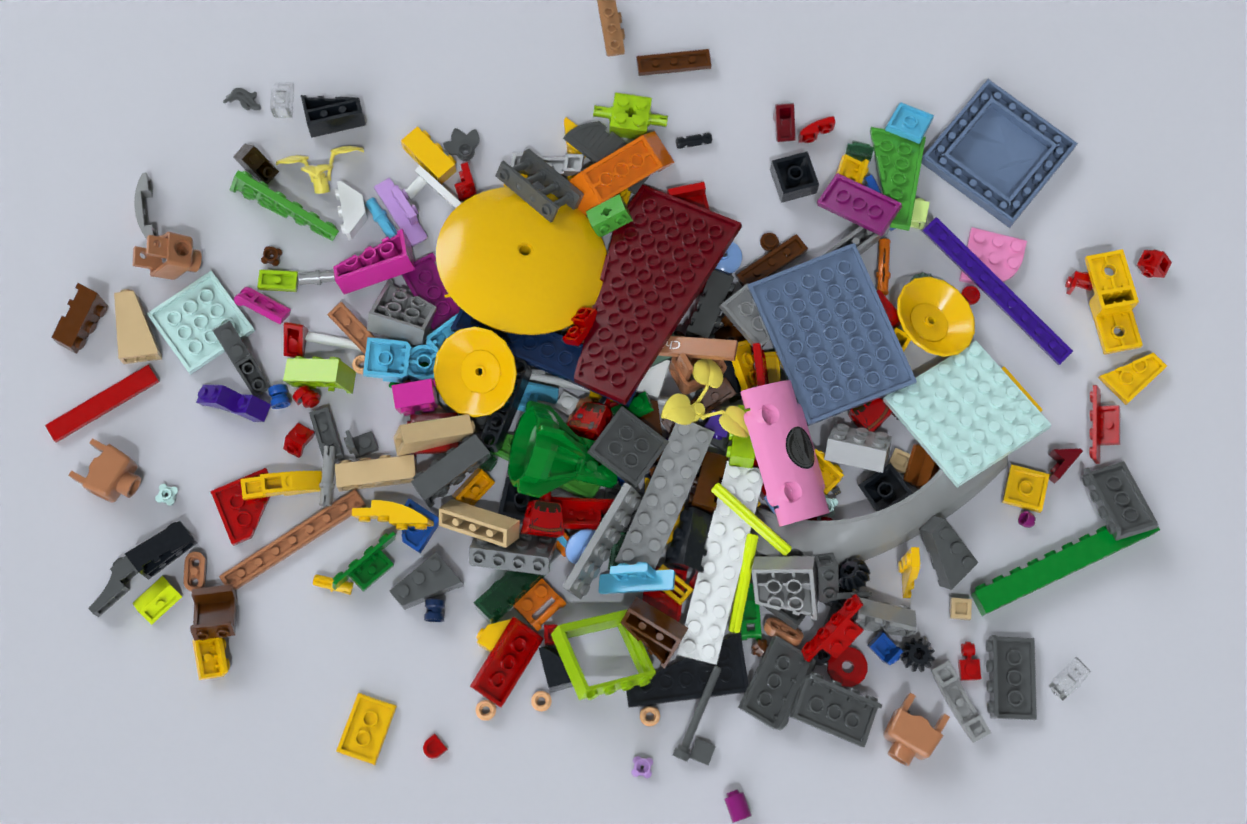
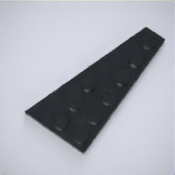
(689, 678)

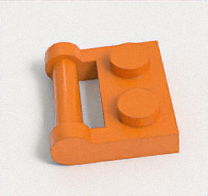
(534, 600)

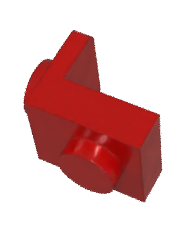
(1079, 280)
(298, 439)

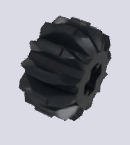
(853, 574)
(915, 662)

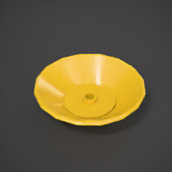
(936, 316)
(458, 374)

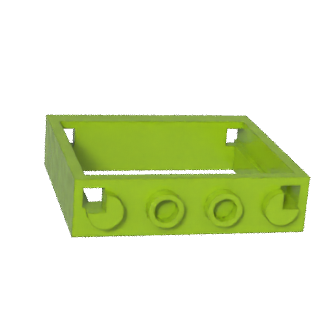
(595, 624)

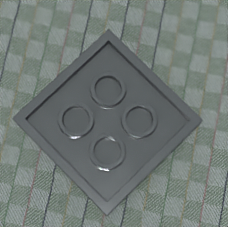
(628, 447)

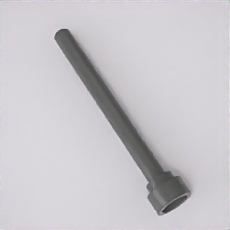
(683, 750)

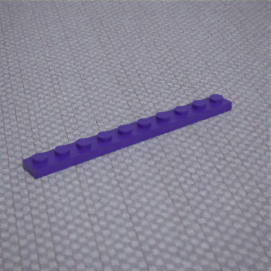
(997, 291)

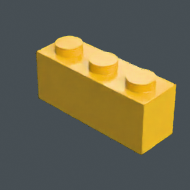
(429, 155)

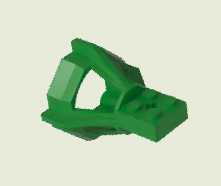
(548, 445)

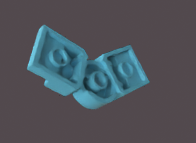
(398, 361)

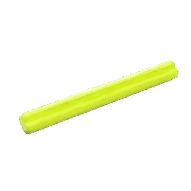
(751, 519)
(743, 583)

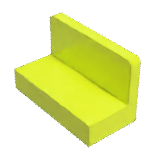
(157, 600)

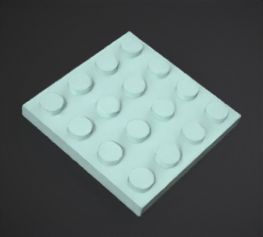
(191, 316)

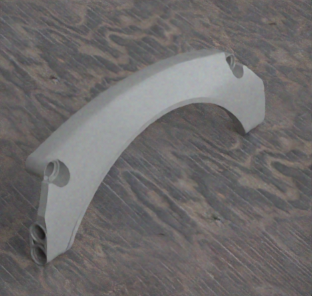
(879, 531)

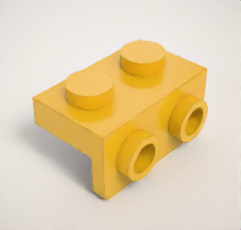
(853, 168)
(831, 473)
(211, 658)

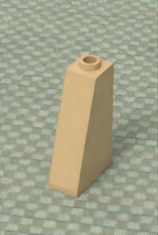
(134, 333)
(432, 433)

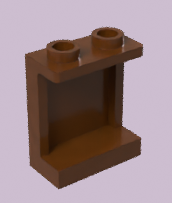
(214, 612)

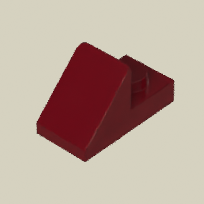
(784, 122)
(1064, 460)

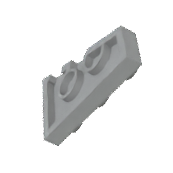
(745, 316)

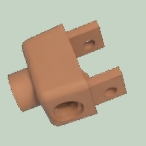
(173, 247)
(681, 371)
(109, 474)
(912, 734)

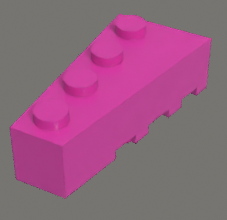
(376, 264)

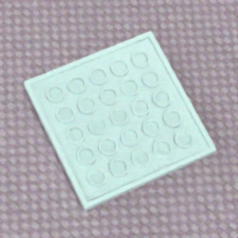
(967, 413)

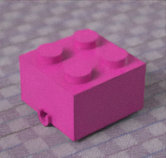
(415, 397)

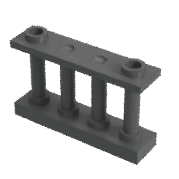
(547, 176)

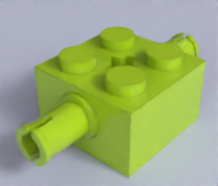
(630, 115)

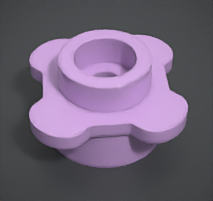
(637, 771)

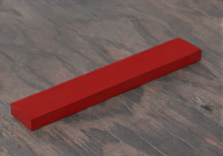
(101, 403)

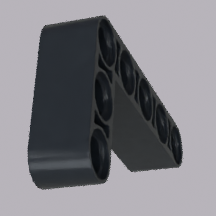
(507, 414)

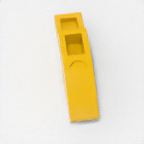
(281, 484)
(394, 513)

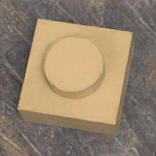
(899, 460)
(960, 608)

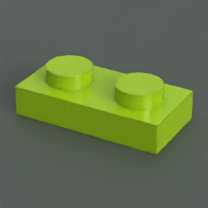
(278, 280)

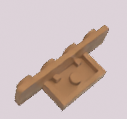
(611, 29)

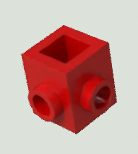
(1154, 263)

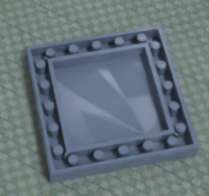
(998, 153)

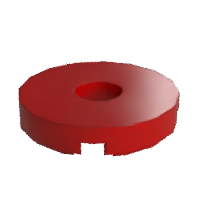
(859, 665)

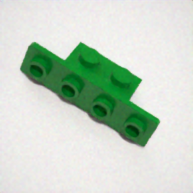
(368, 568)

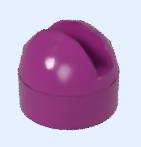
(1026, 519)

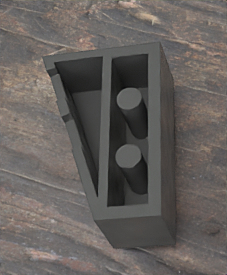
(948, 552)
(426, 582)

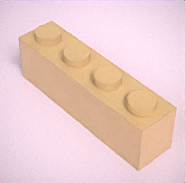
(375, 472)
(479, 523)

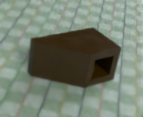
(255, 163)

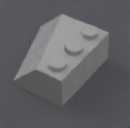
(401, 315)
(786, 584)
(886, 618)

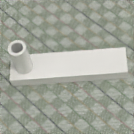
(425, 178)

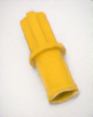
(326, 582)

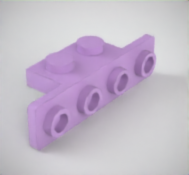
(401, 211)

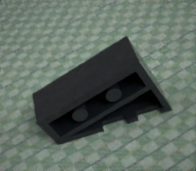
(332, 115)
(689, 540)
(161, 549)

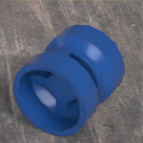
(279, 396)

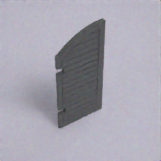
(597, 144)

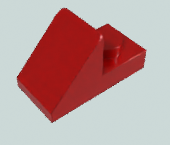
(294, 339)

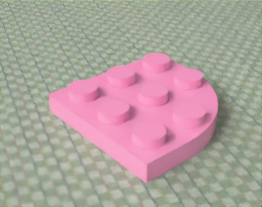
(997, 251)

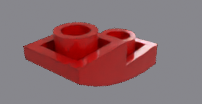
(810, 133)
(583, 322)

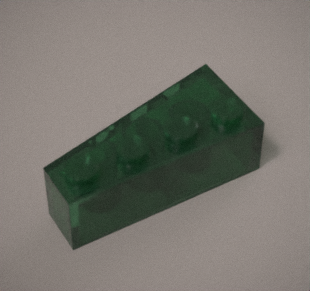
(505, 594)

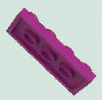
(859, 204)
(427, 285)

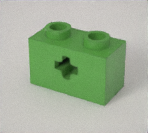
(609, 216)

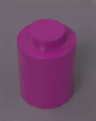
(737, 806)

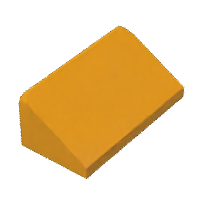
(474, 487)

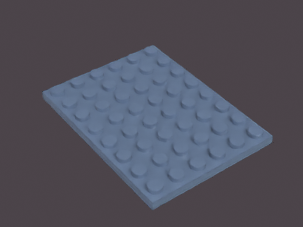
(831, 334)

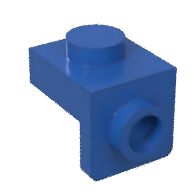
(885, 649)

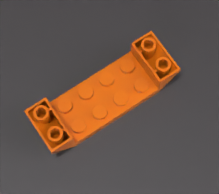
(621, 170)

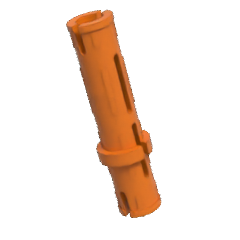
(884, 247)

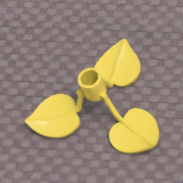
(318, 178)
(681, 412)

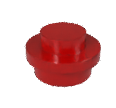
(971, 294)
(310, 399)

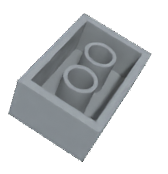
(858, 447)

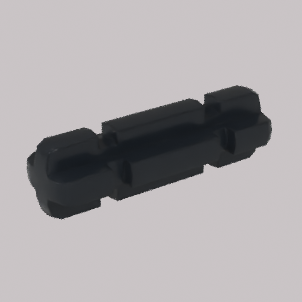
(693, 140)

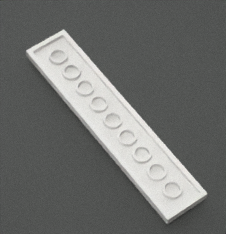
(722, 566)

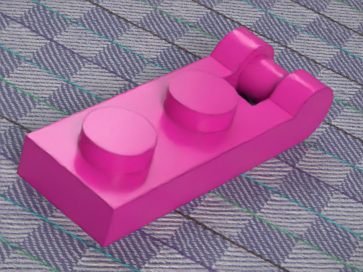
(262, 305)

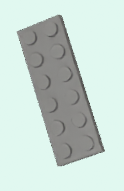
(602, 541)

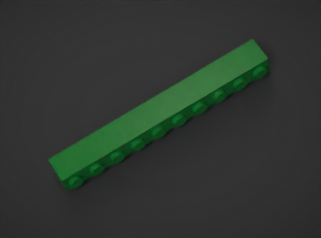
(1051, 568)

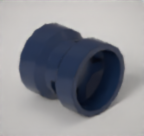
(434, 610)

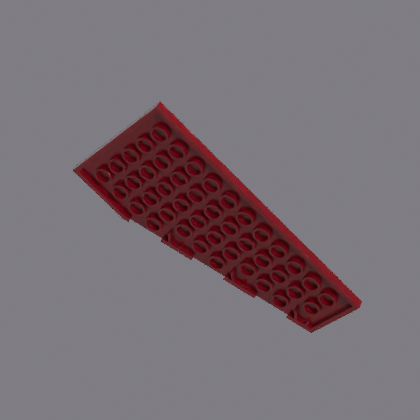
(648, 286)

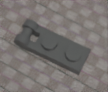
(325, 431)

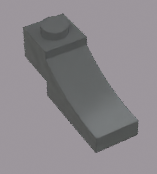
(115, 589)

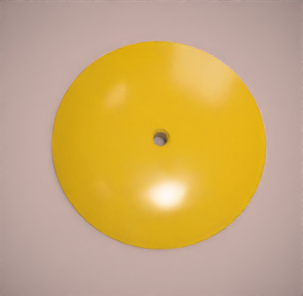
(514, 292)

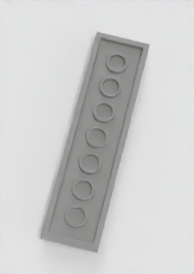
(665, 495)

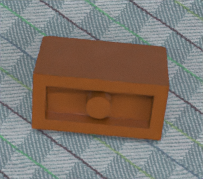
(920, 467)

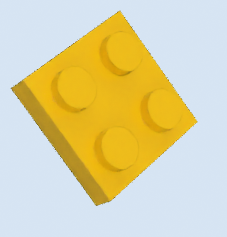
(1025, 488)

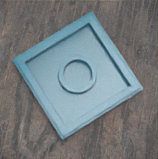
(909, 123)

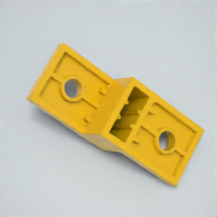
(1113, 301)

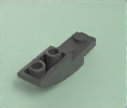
(241, 358)

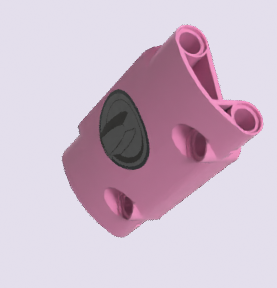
(784, 452)

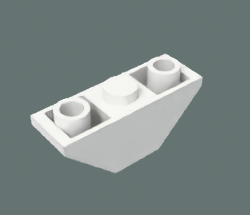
(351, 209)

